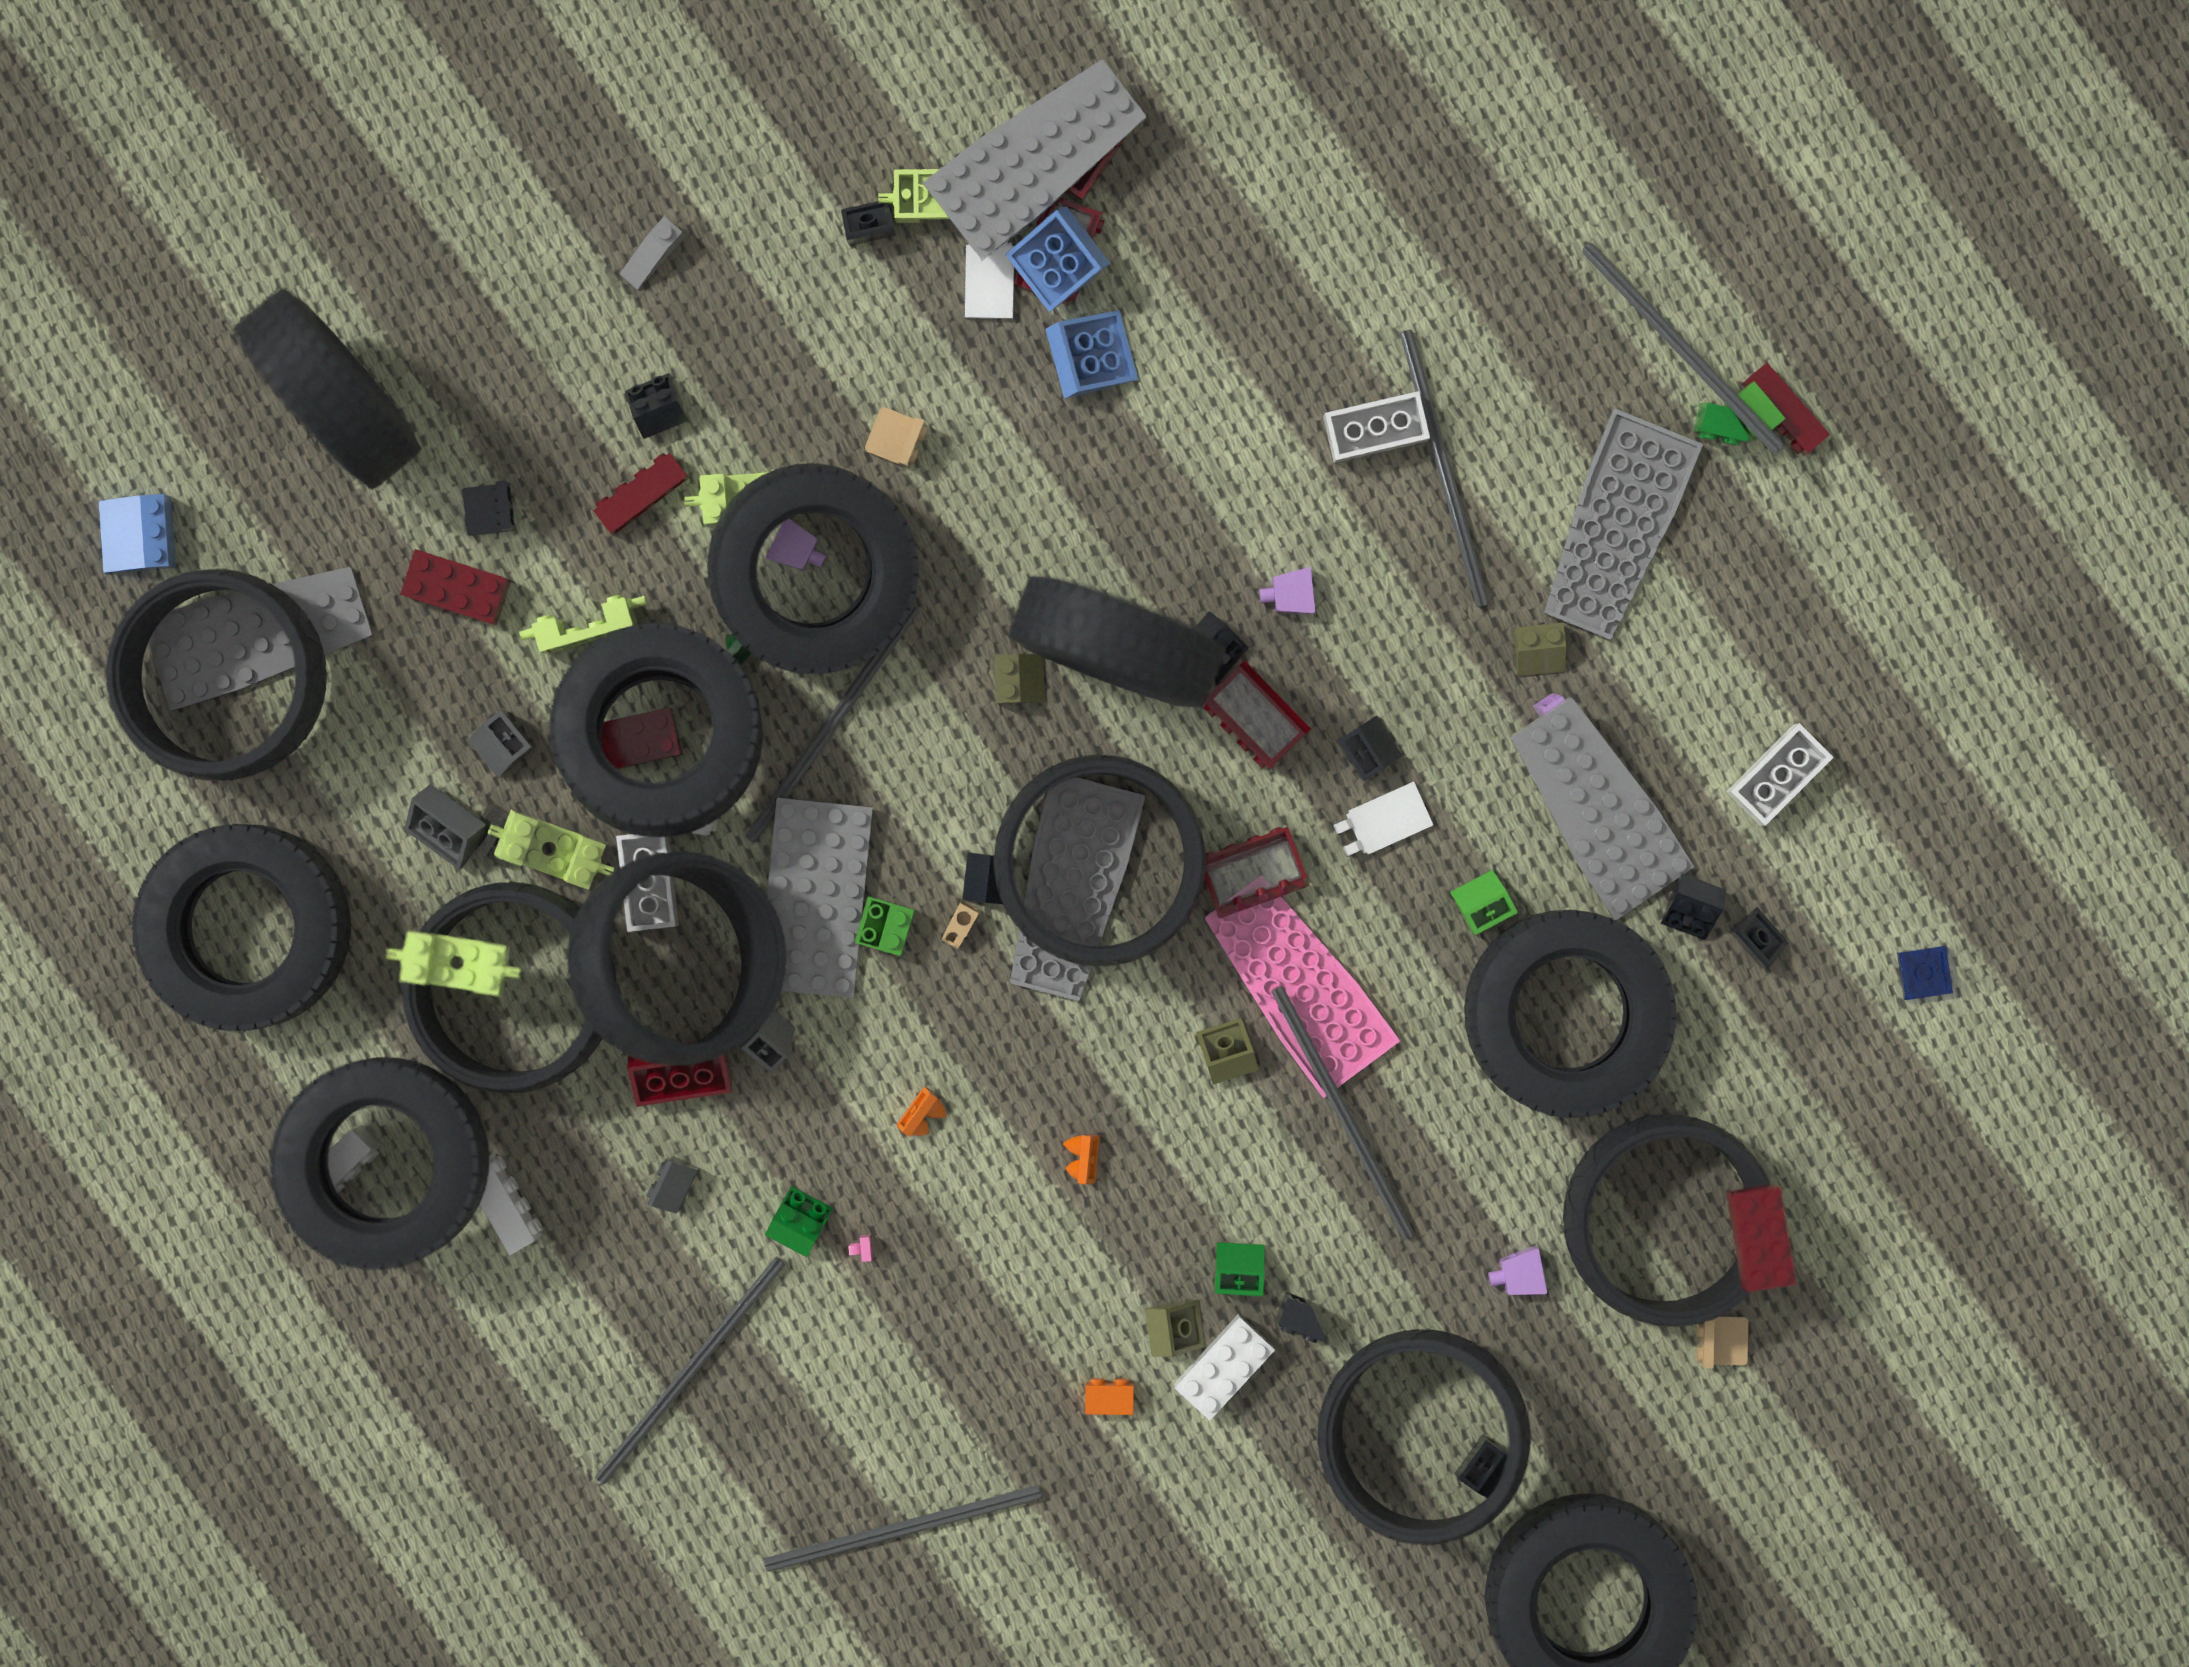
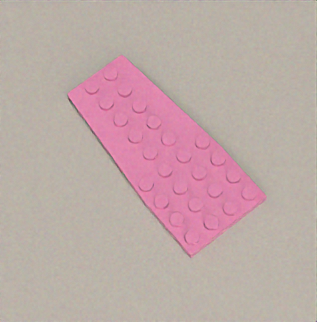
(1277, 949)

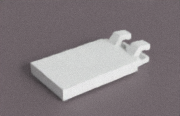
(989, 284)
(1385, 820)

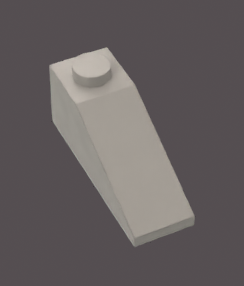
(652, 252)

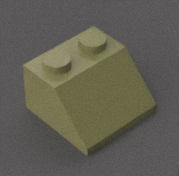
(1540, 649)
(1019, 678)
(1227, 1051)
(1174, 1328)

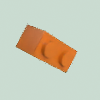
(1109, 1397)

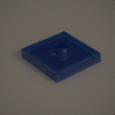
(1924, 972)

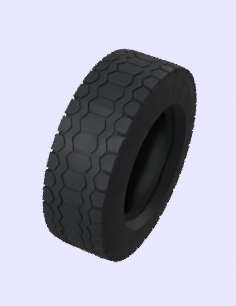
(326, 388)
(875, 613)
(1116, 641)
(642, 656)
(166, 939)
(1643, 1035)
(304, 1180)
(1577, 1525)

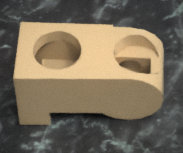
(960, 924)

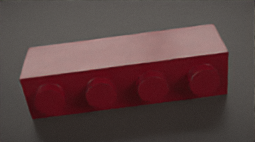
(1799, 423)
(641, 493)

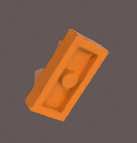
(923, 1105)
(1087, 1148)

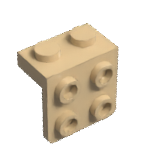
(896, 437)
(1722, 1341)

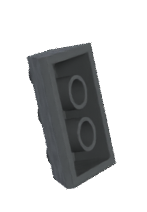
(444, 826)

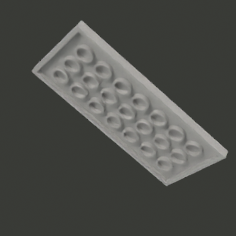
(819, 891)

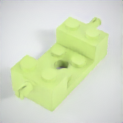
(911, 198)
(717, 492)
(553, 637)
(574, 856)
(429, 957)

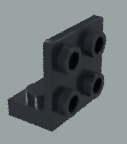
(489, 509)

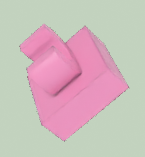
(863, 1248)

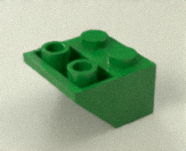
(1720, 422)
(798, 1221)
(1239, 1269)

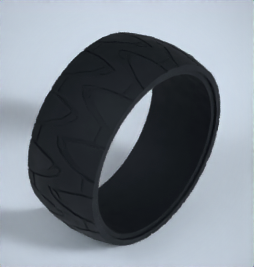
(127, 656)
(1192, 848)
(759, 941)
(429, 1032)
(1577, 1204)
(1359, 1501)

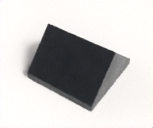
(867, 223)
(980, 879)
(1759, 938)

